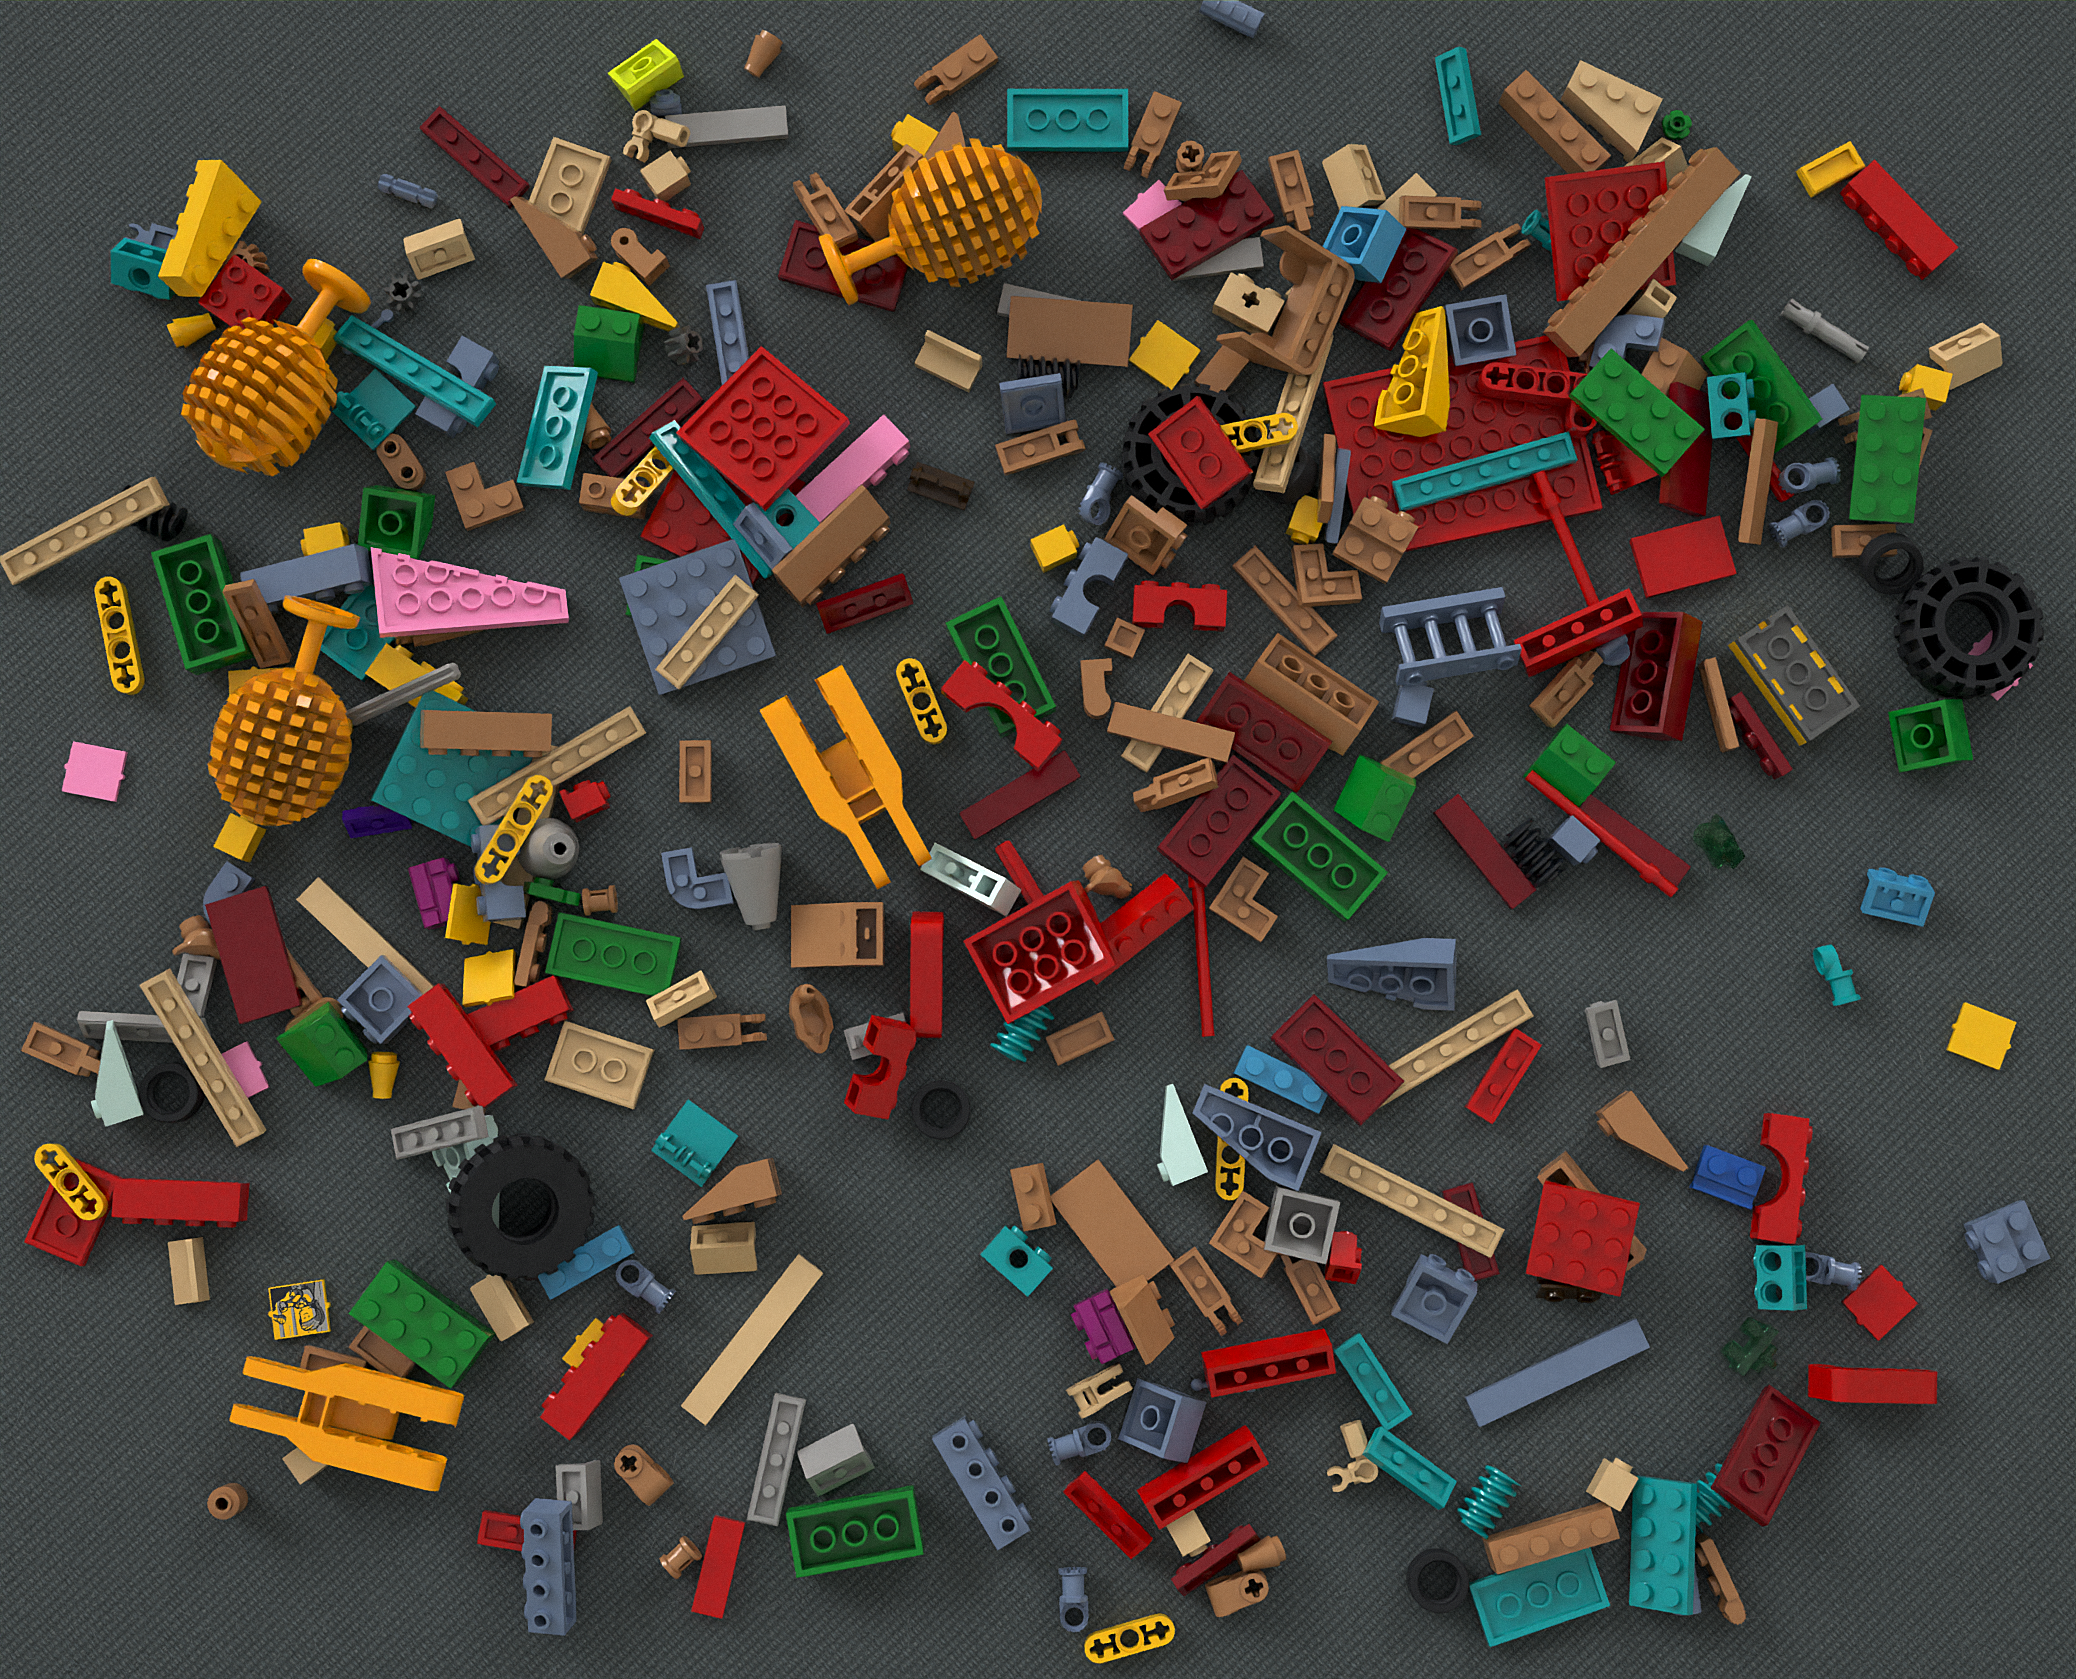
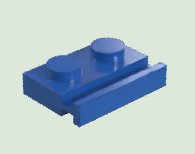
(1727, 1177)

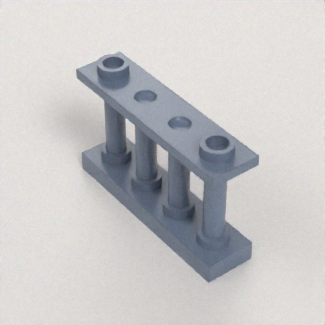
(1444, 610)

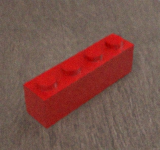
(1898, 220)
(1579, 632)
(1143, 920)
(523, 1014)
(462, 1046)
(180, 1201)
(1268, 1362)
(595, 1376)
(1202, 1477)

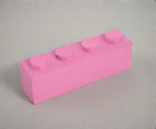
(859, 464)

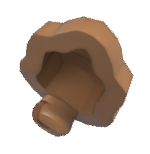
(811, 1017)

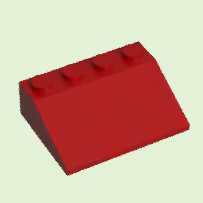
(1041, 951)

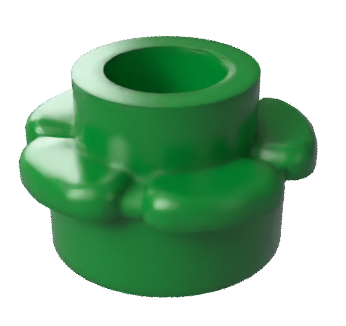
(1673, 132)

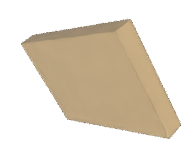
(570, 182)
(599, 1065)

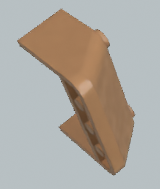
(1310, 312)

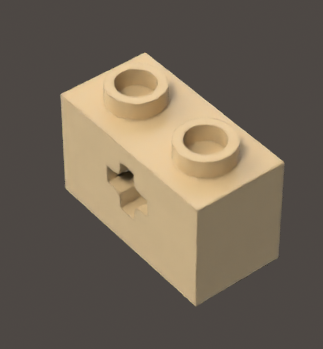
(1237, 292)

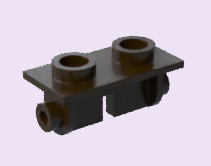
(940, 486)
(1557, 1292)

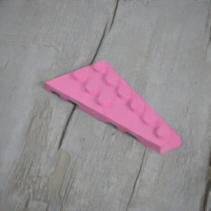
(445, 598)

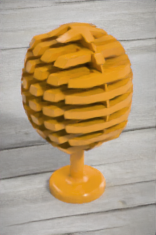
(952, 218)
(268, 386)
(285, 732)

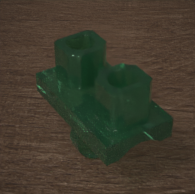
(1718, 843)
(1743, 1358)

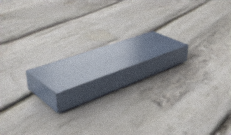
(1342, 462)

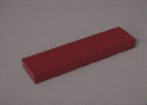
(474, 156)
(634, 440)
(1019, 795)
(1640, 843)
(1484, 851)

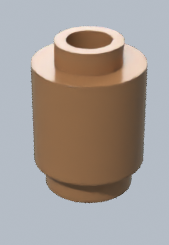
(234, 1494)

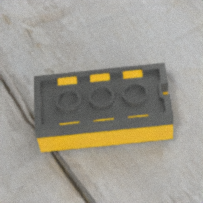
(1794, 675)

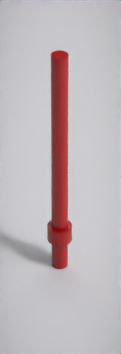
(1550, 501)
(1648, 872)
(1202, 955)

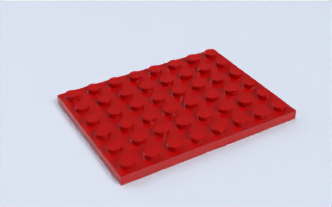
(1473, 429)

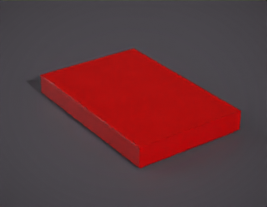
(1200, 452)
(1682, 556)
(59, 1228)

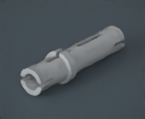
(1828, 333)

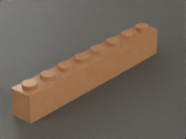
(1641, 251)

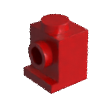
(586, 799)
(1343, 1258)

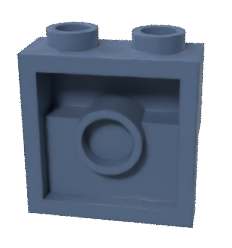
(380, 1000)
(2006, 1242)
(1435, 1297)

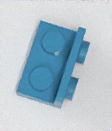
(1897, 896)

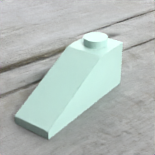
(1707, 235)
(971, 879)
(115, 1087)
(1178, 1147)

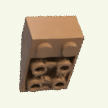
(838, 935)
(743, 1185)

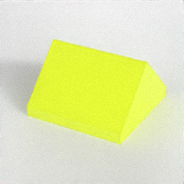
(646, 72)

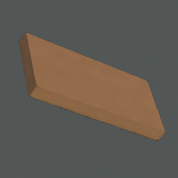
(1069, 330)
(1110, 1226)

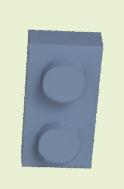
(762, 535)

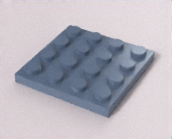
(674, 595)

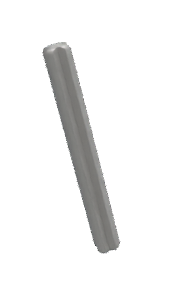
(403, 693)

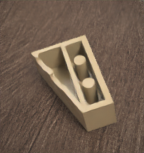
(1612, 107)

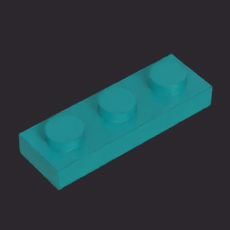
(1457, 96)
(1372, 1381)
(1409, 1468)

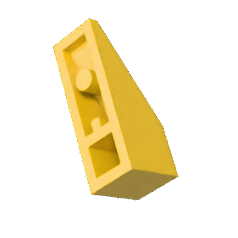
(622, 291)

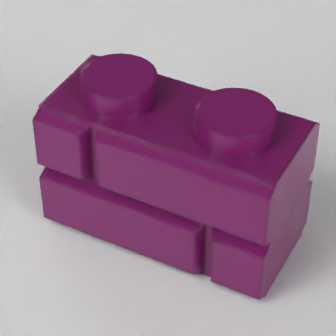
(433, 890)
(1103, 1326)

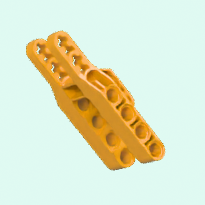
(838, 776)
(360, 1403)

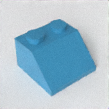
(1365, 240)

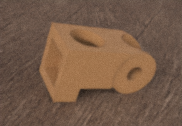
(637, 258)
(1095, 699)

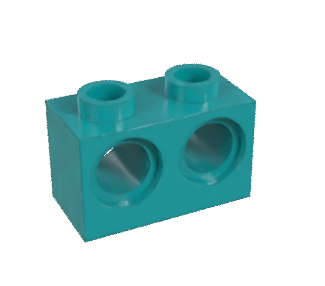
(1722, 407)
(1789, 1277)

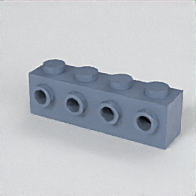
(314, 576)
(981, 1482)
(549, 1566)

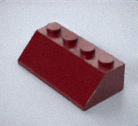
(1657, 677)

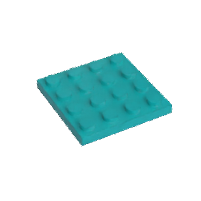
(438, 786)

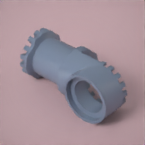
(1810, 475)
(1100, 493)
(1798, 523)
(1831, 1271)
(645, 1286)
(1078, 1443)
(1073, 1596)

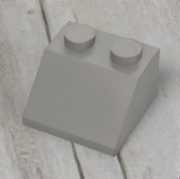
(1301, 1224)

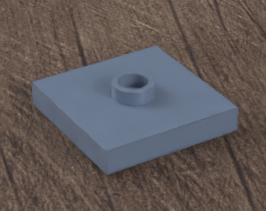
(1032, 403)

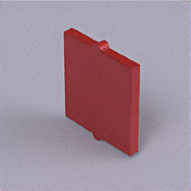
(1879, 1302)

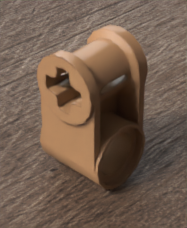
(646, 1477)
(1232, 1591)

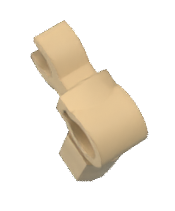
(649, 126)
(1360, 1470)

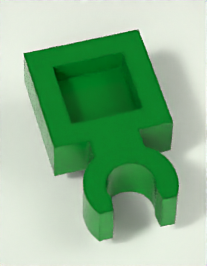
(543, 889)

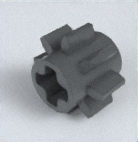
(410, 300)
(683, 345)

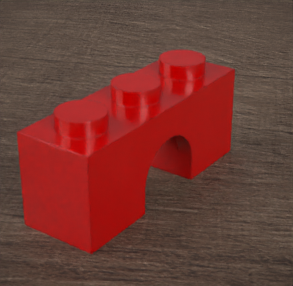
(1204, 603)
(877, 1092)

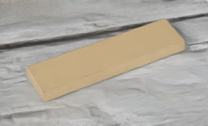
(707, 632)
(1173, 702)

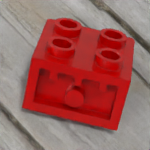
(243, 293)

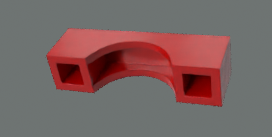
(971, 689)
(1779, 1216)

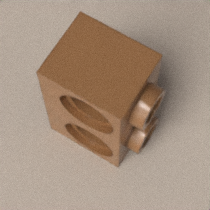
(597, 495)

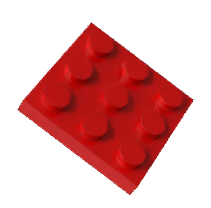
(1582, 1238)

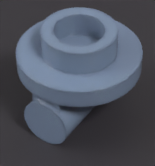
(665, 103)
(1614, 651)

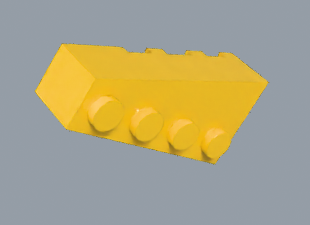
(208, 228)

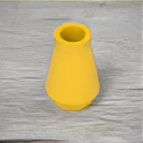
(190, 329)
(383, 1071)

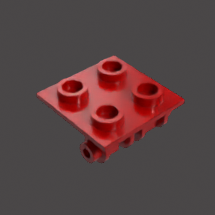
(1619, 464)

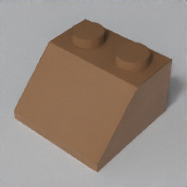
(1672, 365)
(1143, 1316)

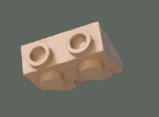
(1147, 535)
(1376, 539)

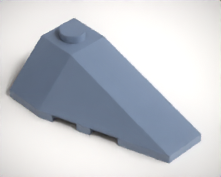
(1408, 970)
(1265, 1139)

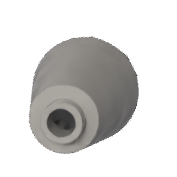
(538, 852)
(754, 881)

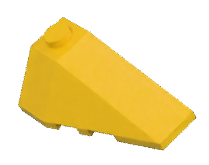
(1419, 390)

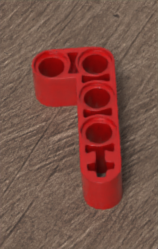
(1538, 390)
(926, 973)
(1872, 1384)

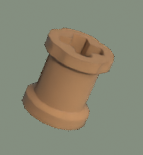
(1195, 152)
(600, 900)
(680, 1557)

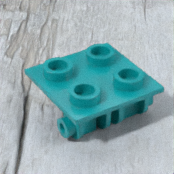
(373, 409)
(694, 1143)

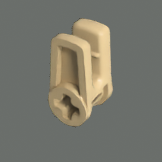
(1090, 1385)

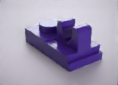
(373, 820)

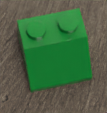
(608, 342)
(395, 520)
(1930, 735)
(1572, 765)
(1375, 797)
(324, 1046)

